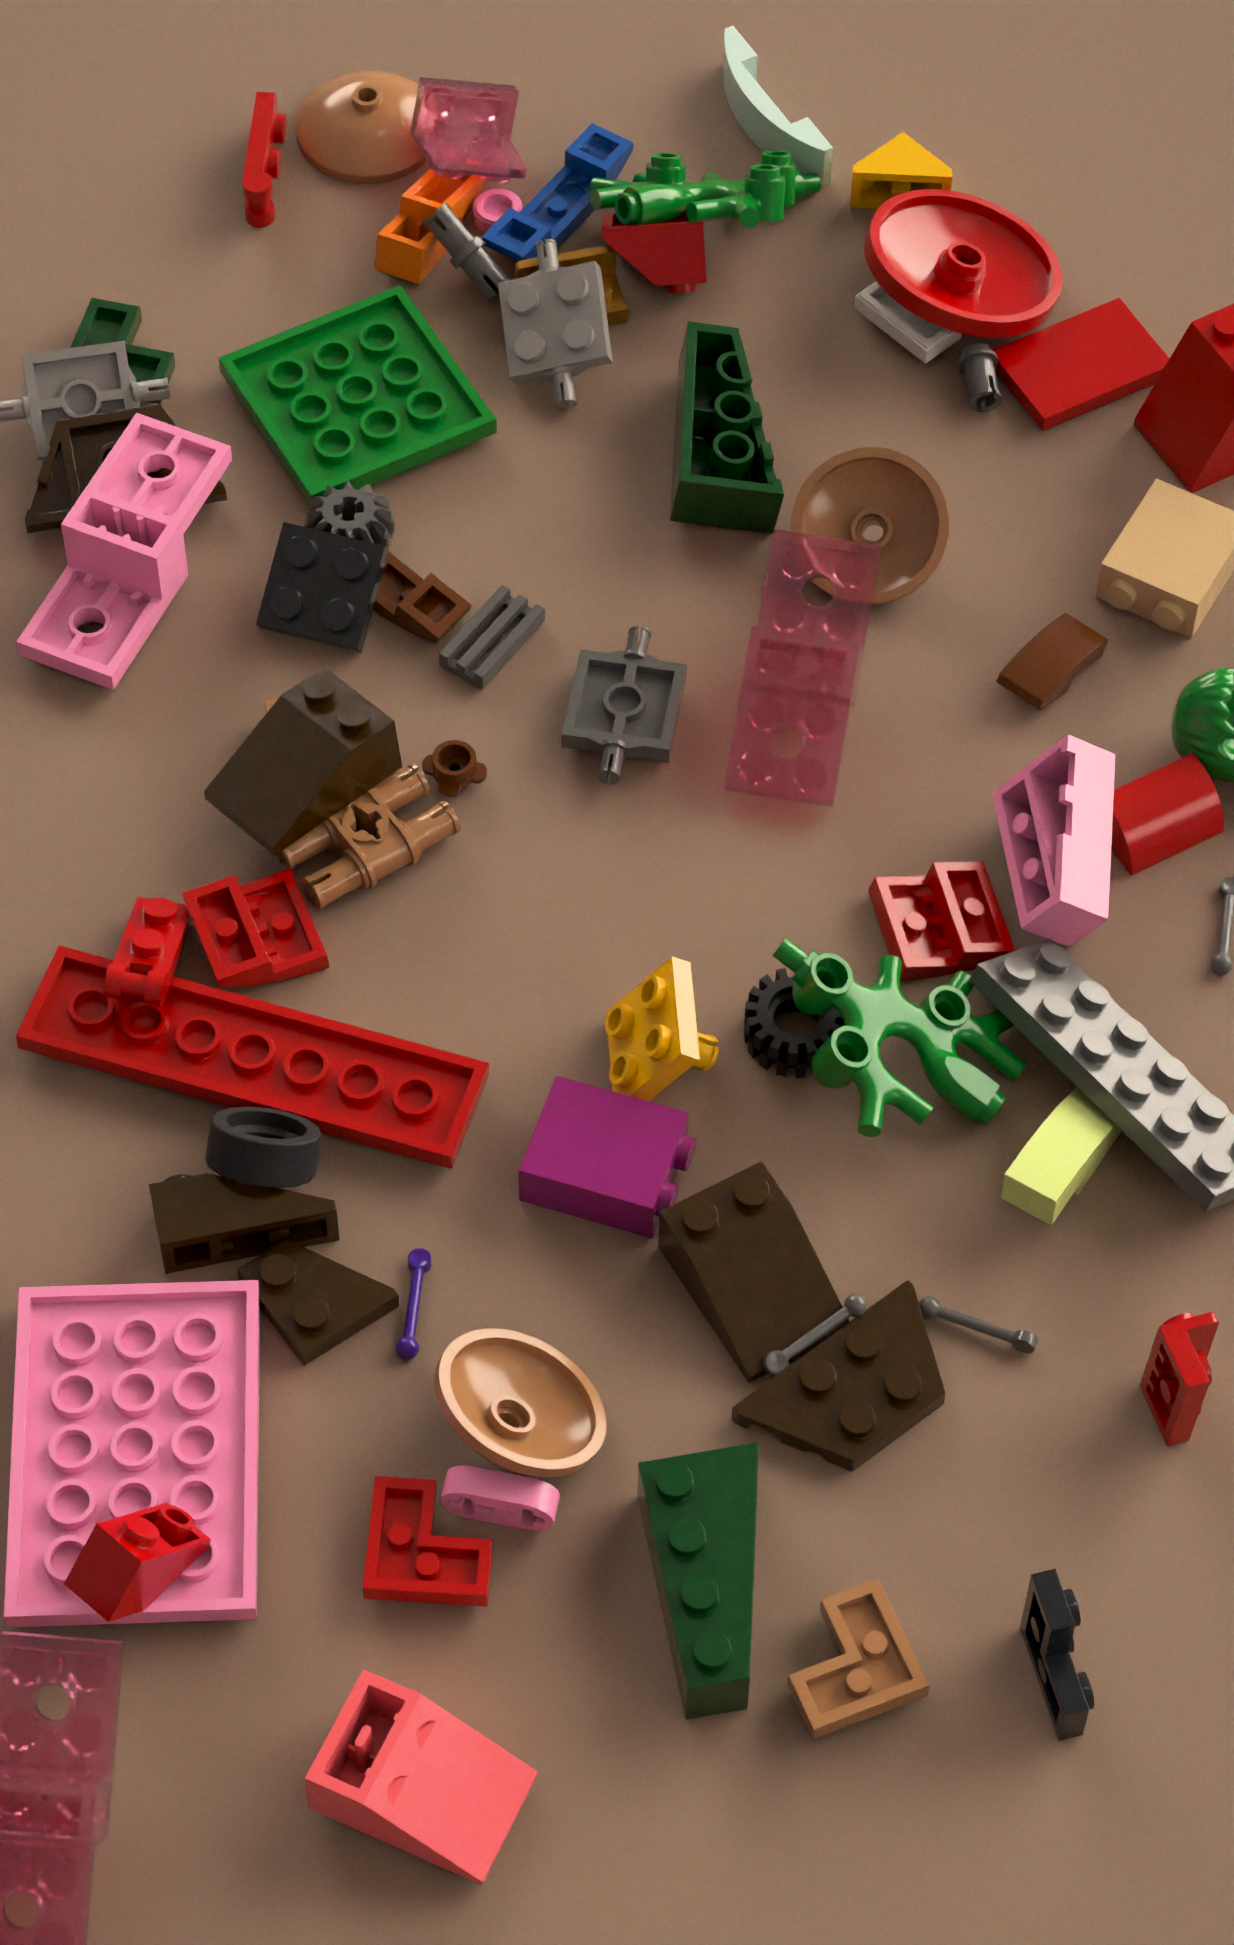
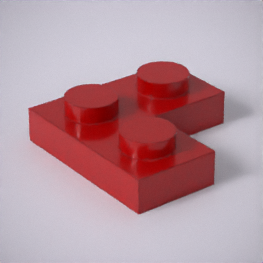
(410, 1562)

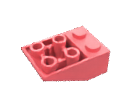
(418, 1778)

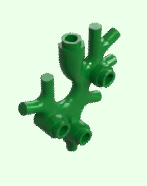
(666, 194)
(884, 1012)

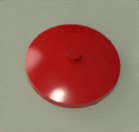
(963, 263)

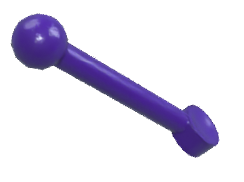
(419, 1263)

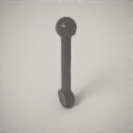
(1222, 963)
(1021, 1340)
(777, 1360)

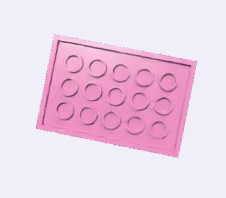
(128, 1408)

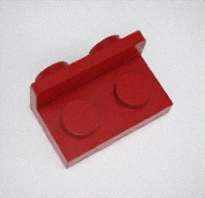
(1179, 1373)

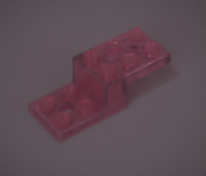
(803, 668)
(55, 1778)

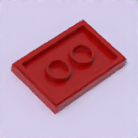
(1080, 363)

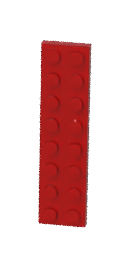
(259, 1056)

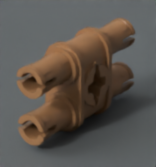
(371, 838)

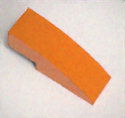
(404, 244)

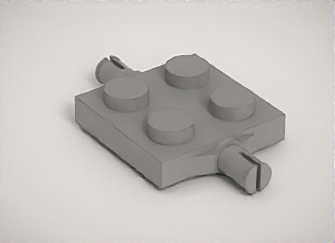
(555, 323)
(76, 385)

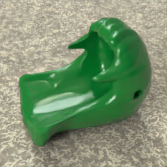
(1206, 722)

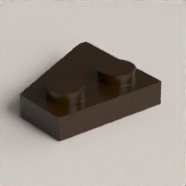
(315, 1298)

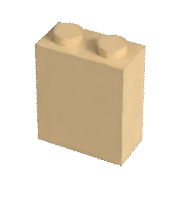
(1170, 559)

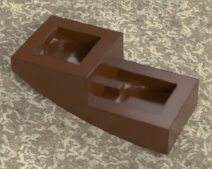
(418, 604)
(1051, 659)

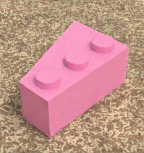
(1059, 839)

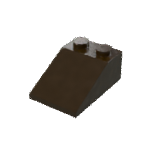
(305, 761)
(748, 1266)

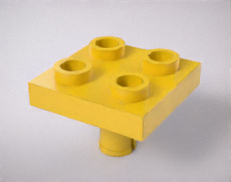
(656, 1033)

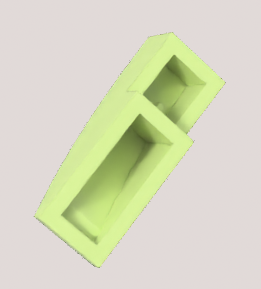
(1059, 1157)

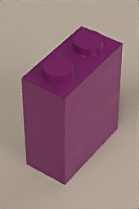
(605, 1157)

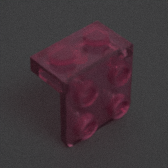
(467, 129)

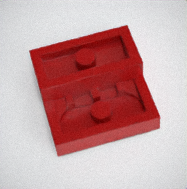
(940, 919)
(256, 930)

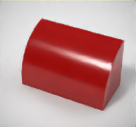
(1164, 814)

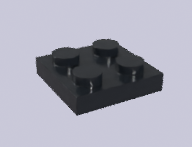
(322, 587)

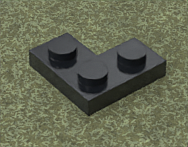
(1048, 1634)

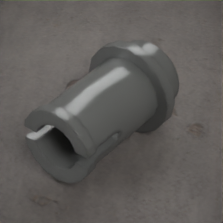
(979, 366)

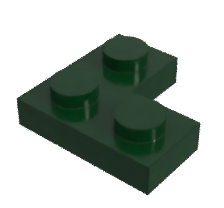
(116, 322)

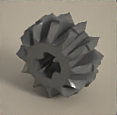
(352, 514)

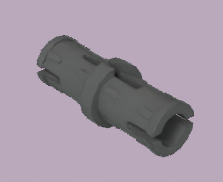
(466, 251)

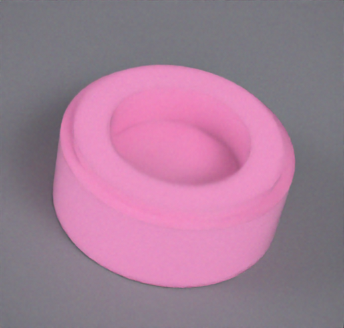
(492, 205)

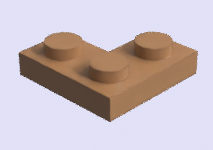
(874, 1666)

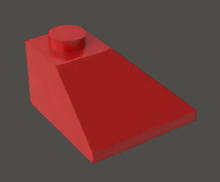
(662, 251)

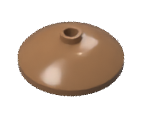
(360, 127)
(883, 490)
(520, 1403)

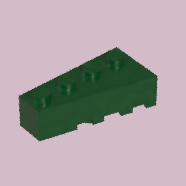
(720, 449)
(702, 1555)

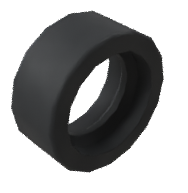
(263, 1147)

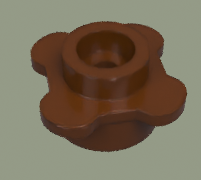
(449, 756)

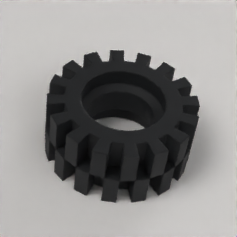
(774, 1044)

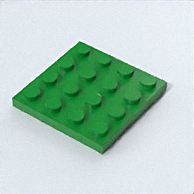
(357, 394)

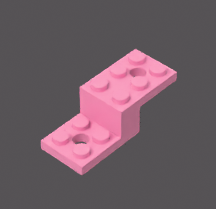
(124, 551)

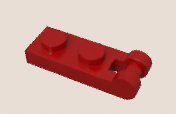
(263, 159)
(148, 951)

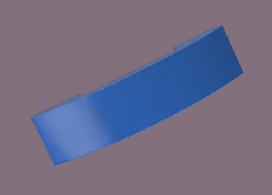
(564, 200)

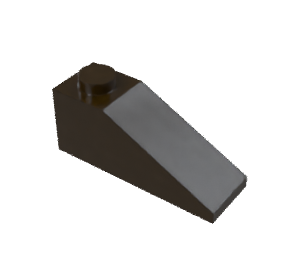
(220, 1220)

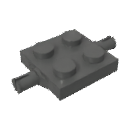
(624, 705)

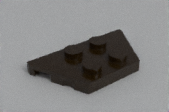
(74, 457)
(855, 1386)

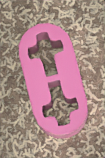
(500, 1498)

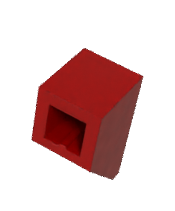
(135, 1559)

